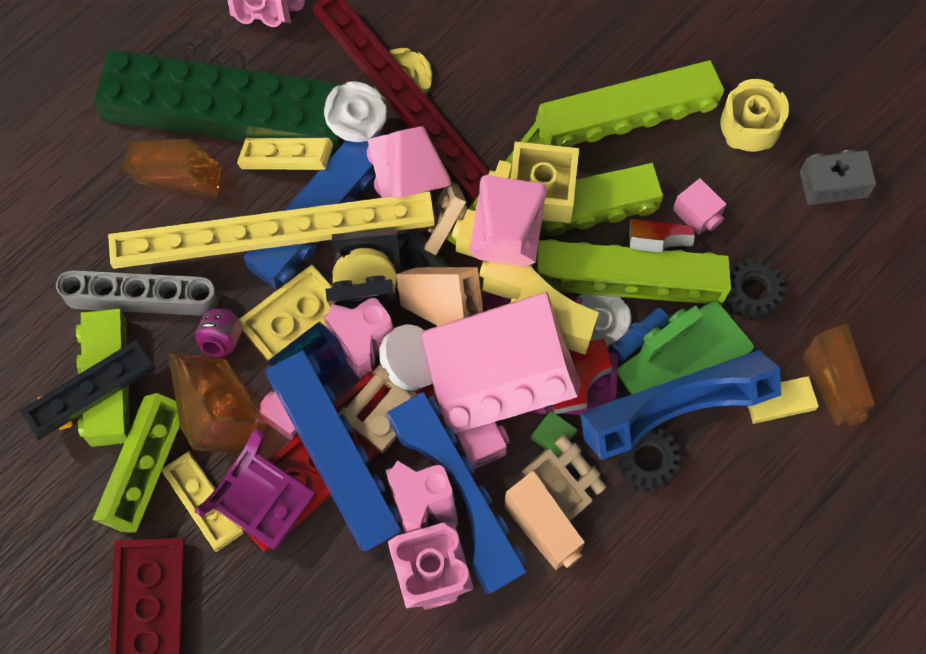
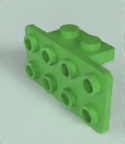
(685, 346)

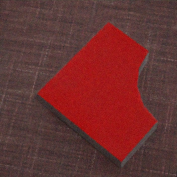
(659, 235)
(589, 369)

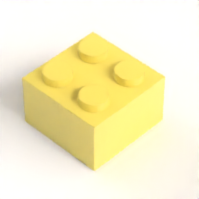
(552, 167)

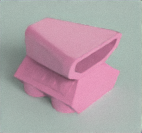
(269, 11)
(406, 163)
(508, 221)
(360, 332)
(422, 496)
(430, 566)

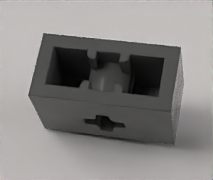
(837, 177)

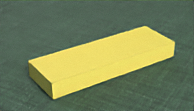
(285, 153)
(193, 489)

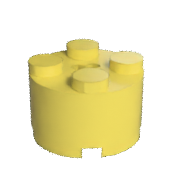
(754, 115)

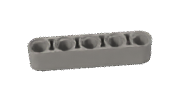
(125, 284)

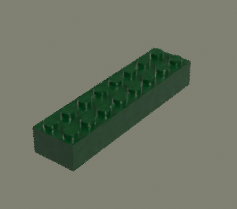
(211, 99)

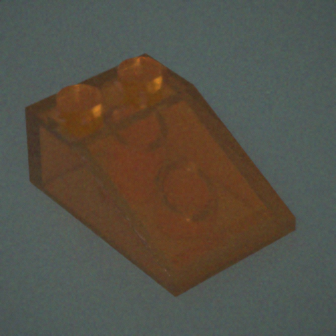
(212, 404)

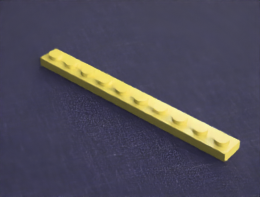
(268, 230)

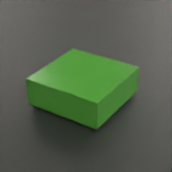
(550, 430)

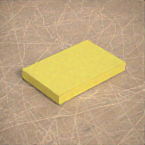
(287, 312)

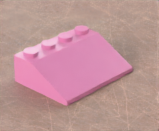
(500, 363)

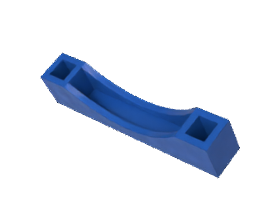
(623, 422)
(491, 554)

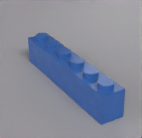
(342, 181)
(333, 451)

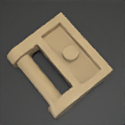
(376, 427)

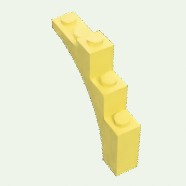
(523, 282)

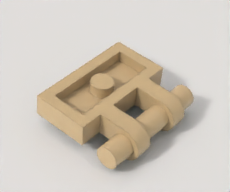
(560, 483)

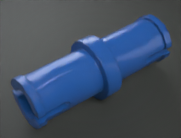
(637, 331)

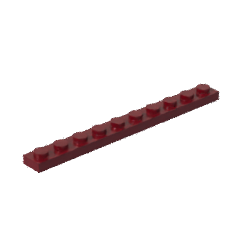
(401, 92)

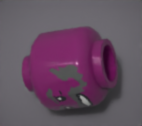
(218, 332)

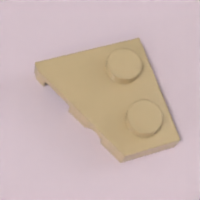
(446, 211)

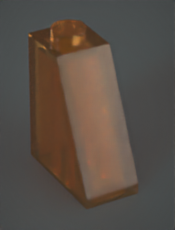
(173, 166)
(839, 375)

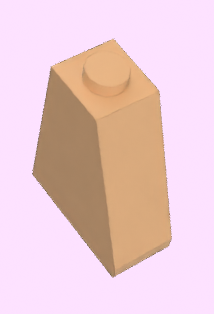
(440, 293)
(543, 522)

